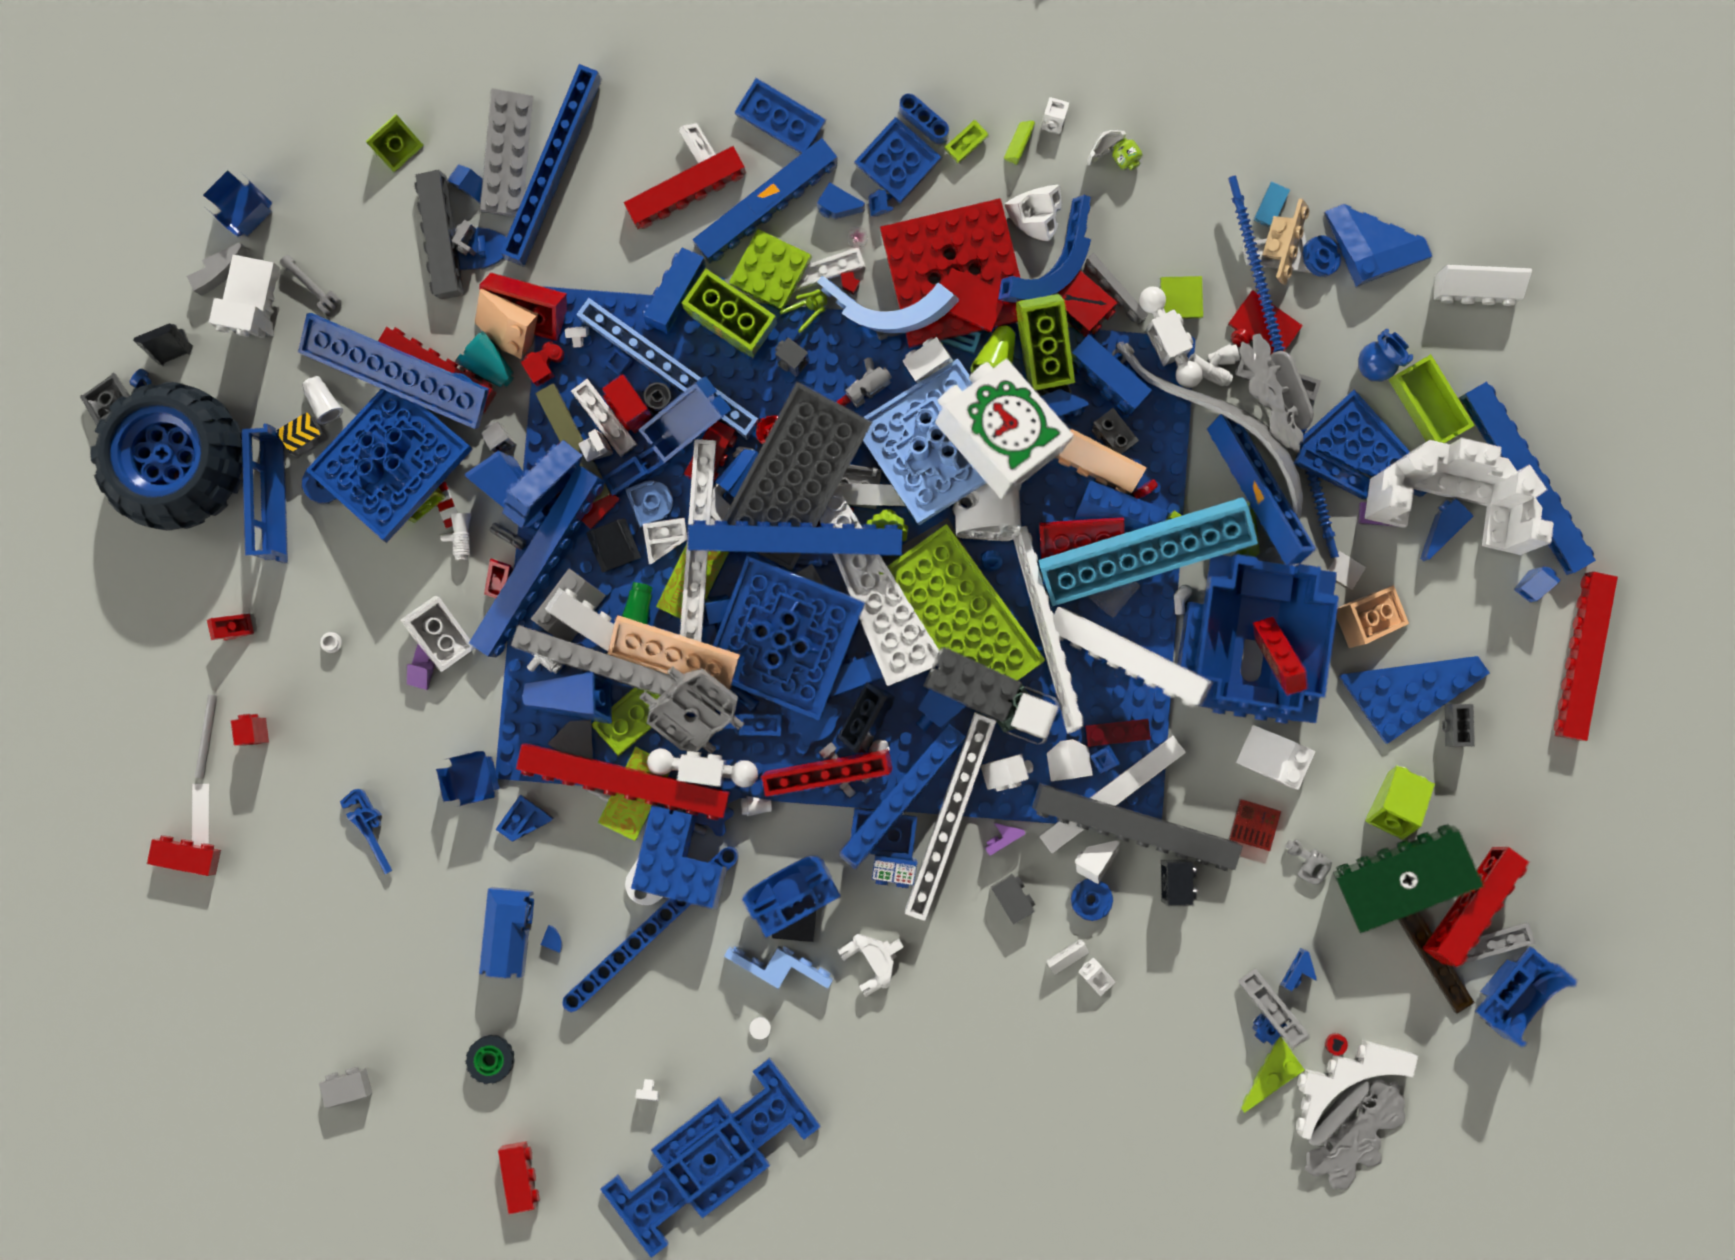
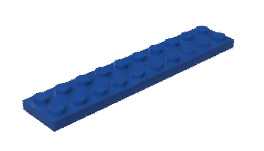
(393, 370)

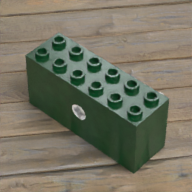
(1436, 870)

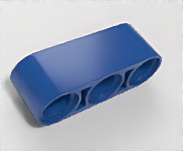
(920, 109)

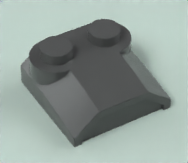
(103, 396)

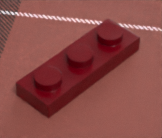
(1117, 732)

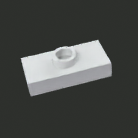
(696, 142)

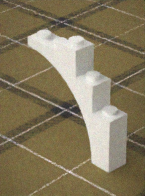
(1344, 1072)

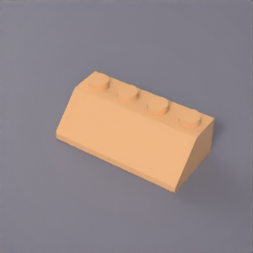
(1101, 463)

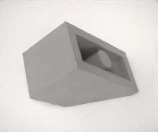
(497, 437)

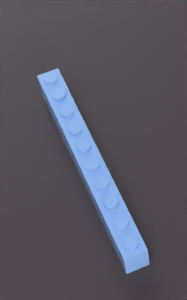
(658, 361)

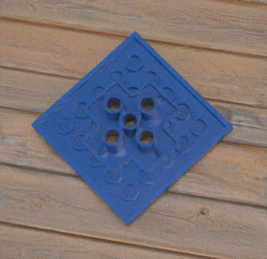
(388, 462)
(821, 620)

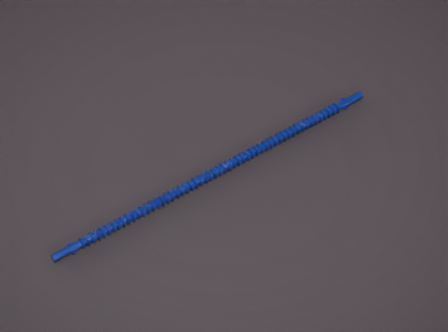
(1238, 200)

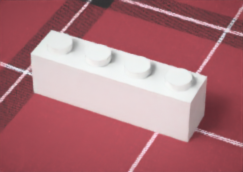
(581, 617)

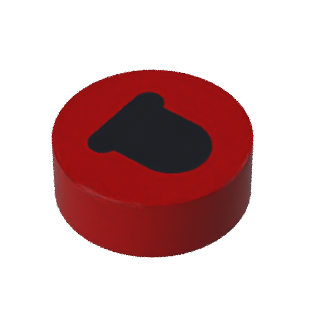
(1336, 1044)

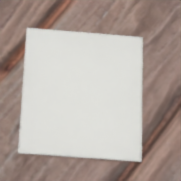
(1347, 570)

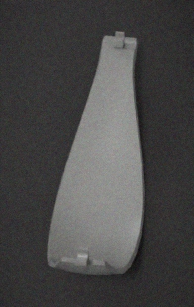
(1235, 413)

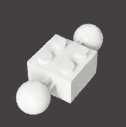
(1170, 337)
(702, 770)

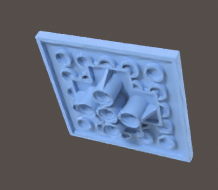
(922, 478)

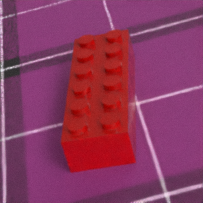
(1473, 911)

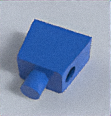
(937, 710)

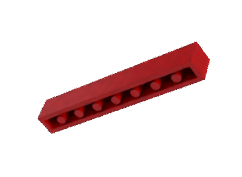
(1585, 656)

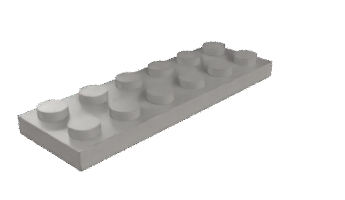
(506, 152)

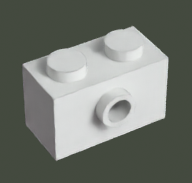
(927, 359)

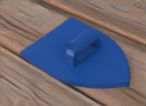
(487, 246)

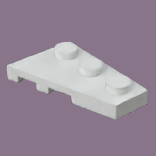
(1297, 265)

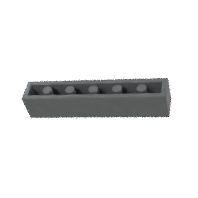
(438, 231)

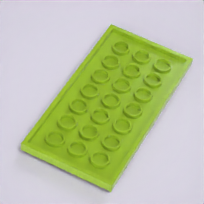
(962, 606)

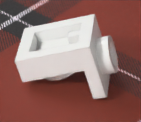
(1054, 115)
(1096, 976)

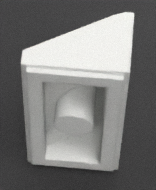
(1067, 956)

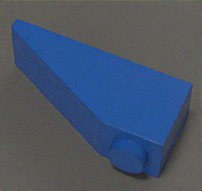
(1445, 525)

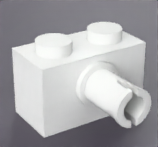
(1006, 772)

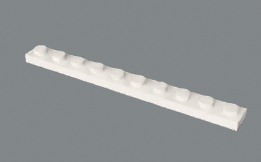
(697, 560)
(1049, 636)

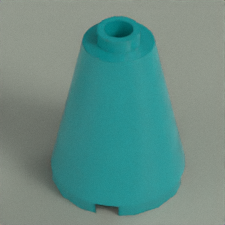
(486, 361)

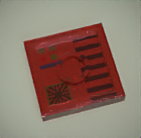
(1254, 825)

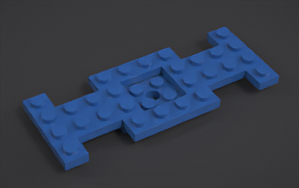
(733, 1143)

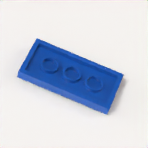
(780, 116)

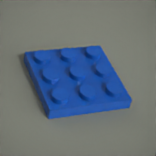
(897, 160)

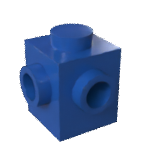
(1265, 1030)

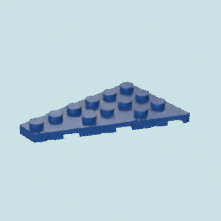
(1356, 437)
(1405, 695)

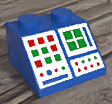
(894, 870)

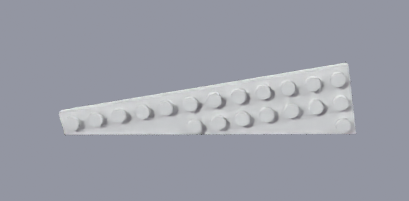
(887, 618)

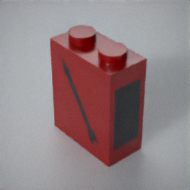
(1087, 304)

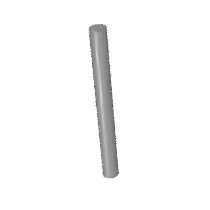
(205, 737)

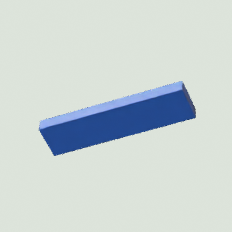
(1332, 471)

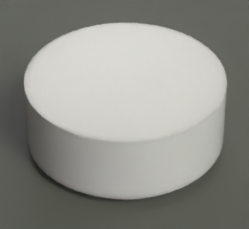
(760, 1028)

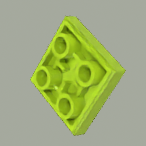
(1183, 295)

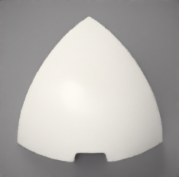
(1036, 211)

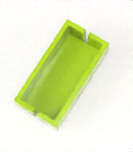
(1431, 401)

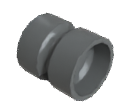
(657, 397)

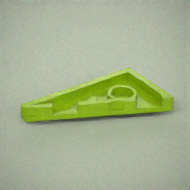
(1277, 1070)

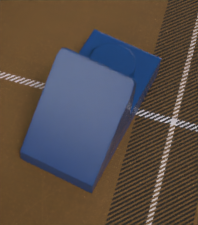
(1301, 964)

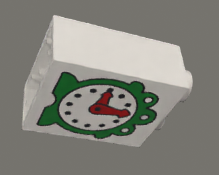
(1002, 426)

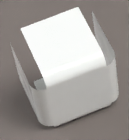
(1035, 716)

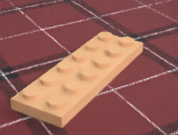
(663, 649)

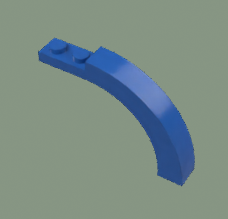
(1067, 266)

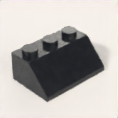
(866, 718)

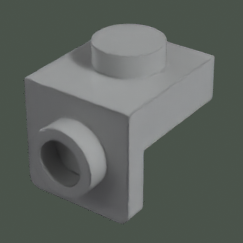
(462, 237)

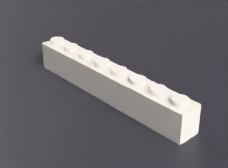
(1132, 657)

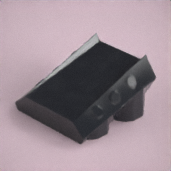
(164, 343)
(613, 545)

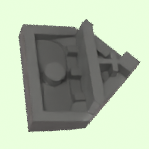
(574, 739)

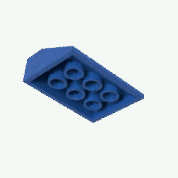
(1104, 502)

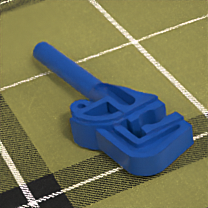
(365, 820)

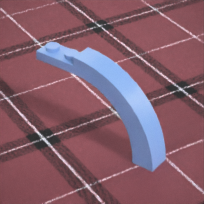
(912, 318)

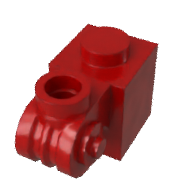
(538, 363)

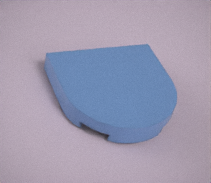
(650, 501)

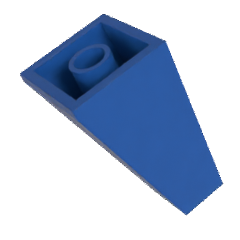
(495, 477)
(576, 696)

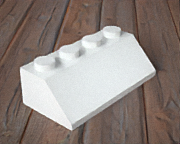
(1481, 284)

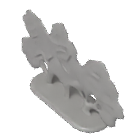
(1279, 387)
(1356, 1138)

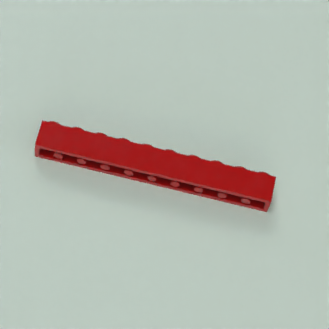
(622, 780)

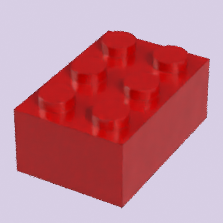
(626, 404)

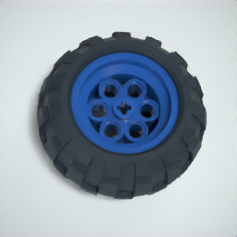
(130, 452)

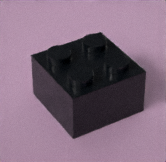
(1178, 883)

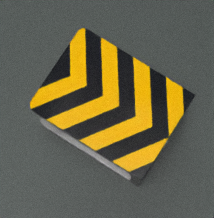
(302, 435)

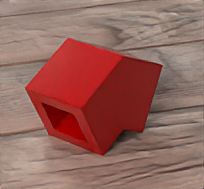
(849, 283)

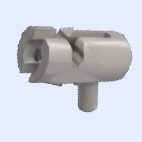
(871, 383)

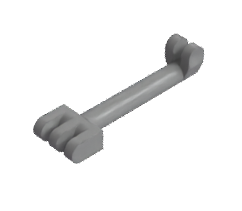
(325, 299)

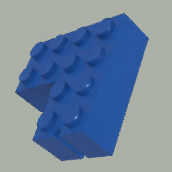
(664, 863)

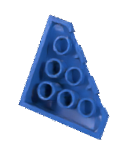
(1372, 246)

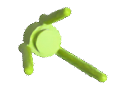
(815, 301)

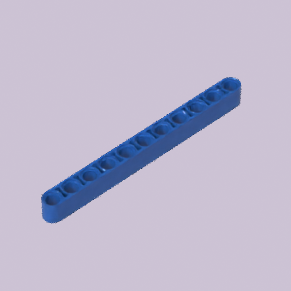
(628, 950)

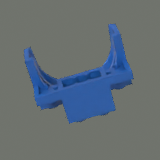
(790, 894)
(1519, 992)

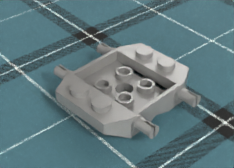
(669, 711)

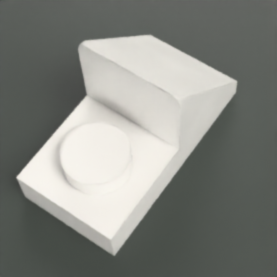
(595, 446)

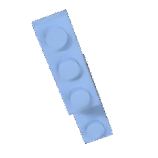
(778, 966)

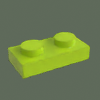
(966, 141)

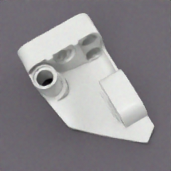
(988, 515)

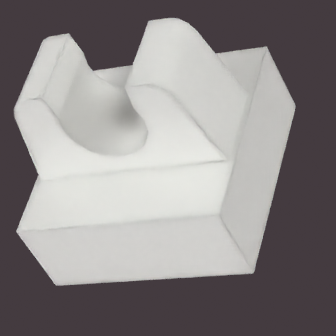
(577, 335)
(648, 1092)

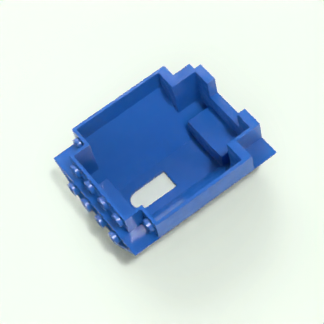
(1251, 590)

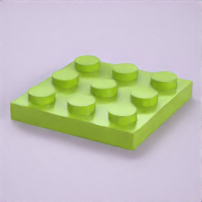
(770, 269)

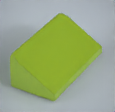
(1019, 141)

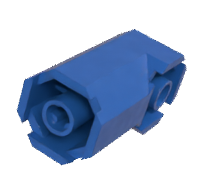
(506, 932)

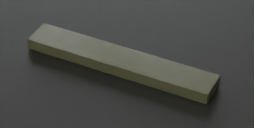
(566, 428)

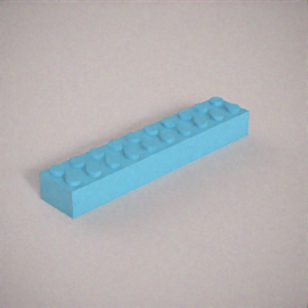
(1148, 551)

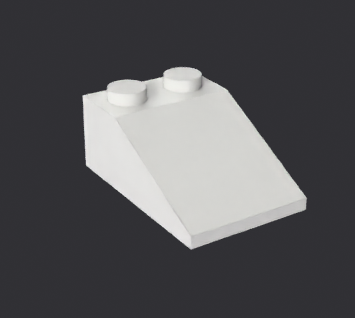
(438, 633)
(1275, 757)

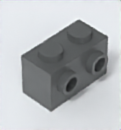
(1114, 432)

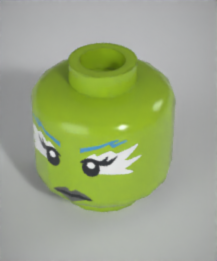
(1127, 154)

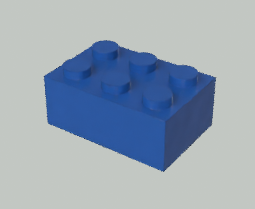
(898, 840)

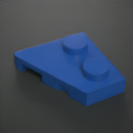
(522, 819)

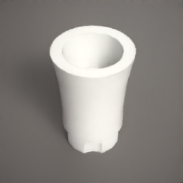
(321, 400)

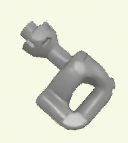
(1312, 860)

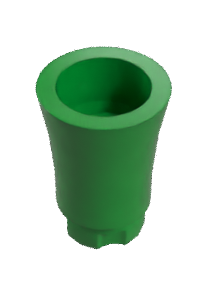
(638, 603)

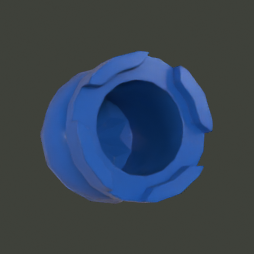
(1383, 357)

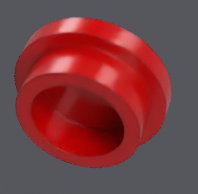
(1240, 336)

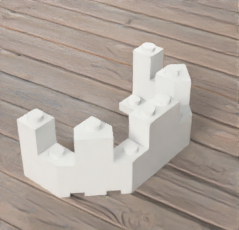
(1470, 474)

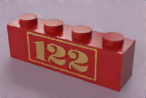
(1280, 656)

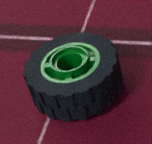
(480, 1068)

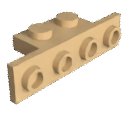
(1284, 239)

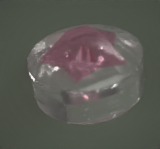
(857, 237)

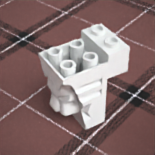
(247, 298)

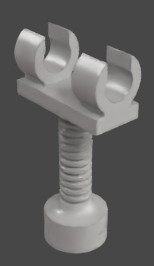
(829, 752)

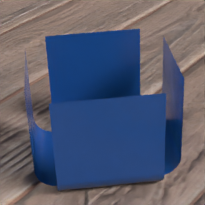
(240, 205)
(469, 778)

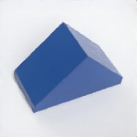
(467, 181)

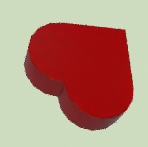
(1145, 489)

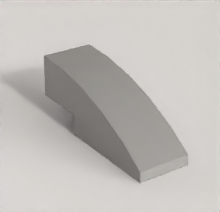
(215, 269)

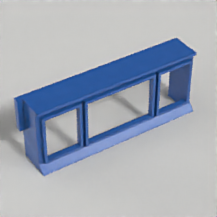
(272, 494)

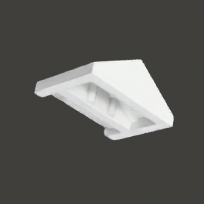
(1105, 144)
(1069, 761)

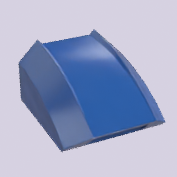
(737, 471)

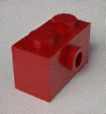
(249, 730)

